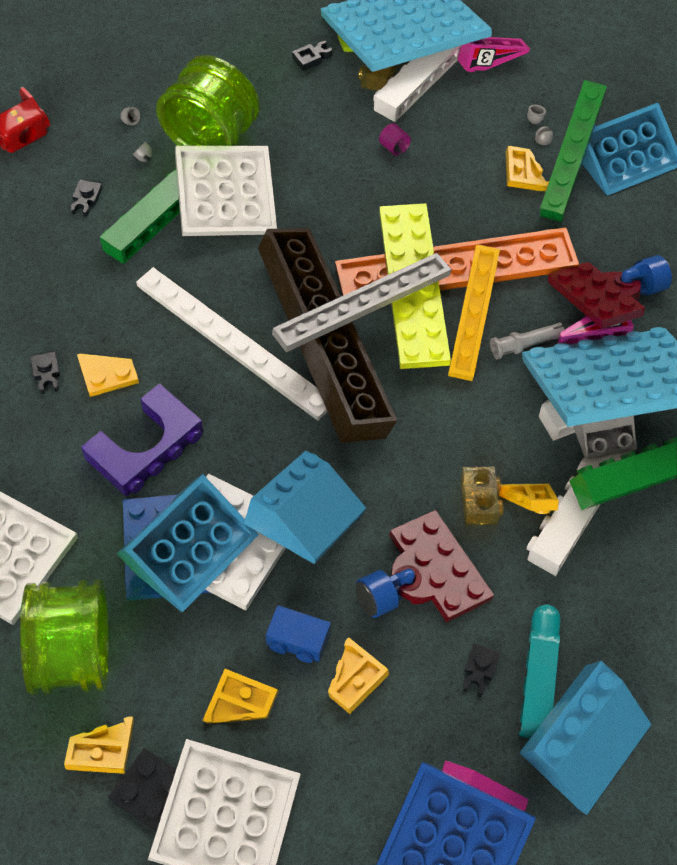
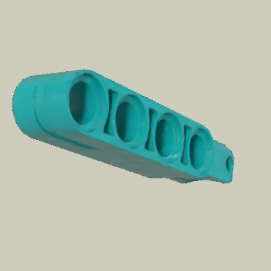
(542, 669)

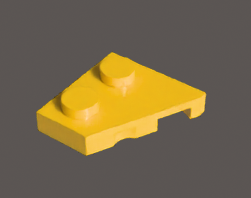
(523, 170)
(106, 373)
(533, 497)
(355, 677)
(239, 699)
(101, 749)

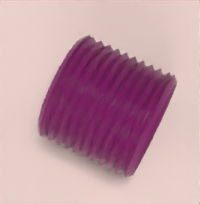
(393, 135)

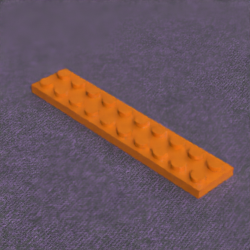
(518, 258)

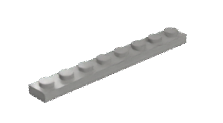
(360, 302)

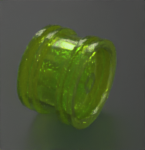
(208, 104)
(64, 636)

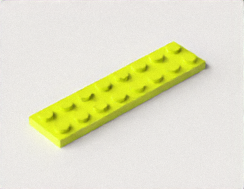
(420, 315)

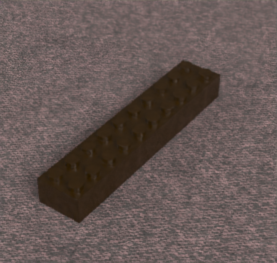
(336, 358)

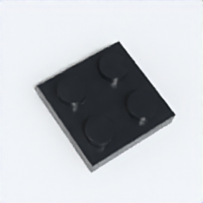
(145, 788)

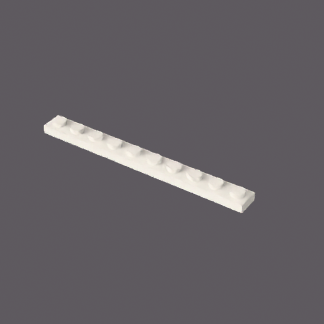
(234, 342)

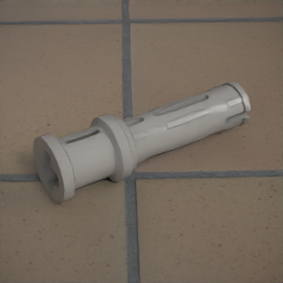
(517, 342)

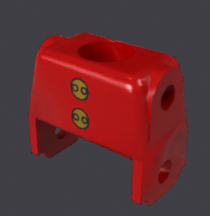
(22, 123)

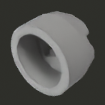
(131, 112)
(536, 114)
(544, 136)
(142, 151)

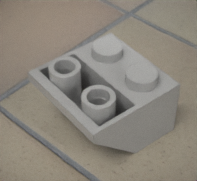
(606, 437)

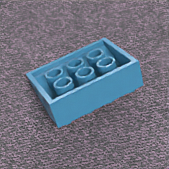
(631, 150)
(305, 507)
(188, 543)
(587, 736)

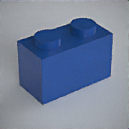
(298, 634)

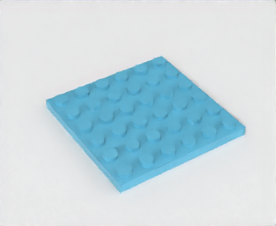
(403, 30)
(608, 375)

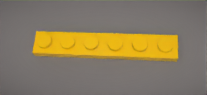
(474, 313)

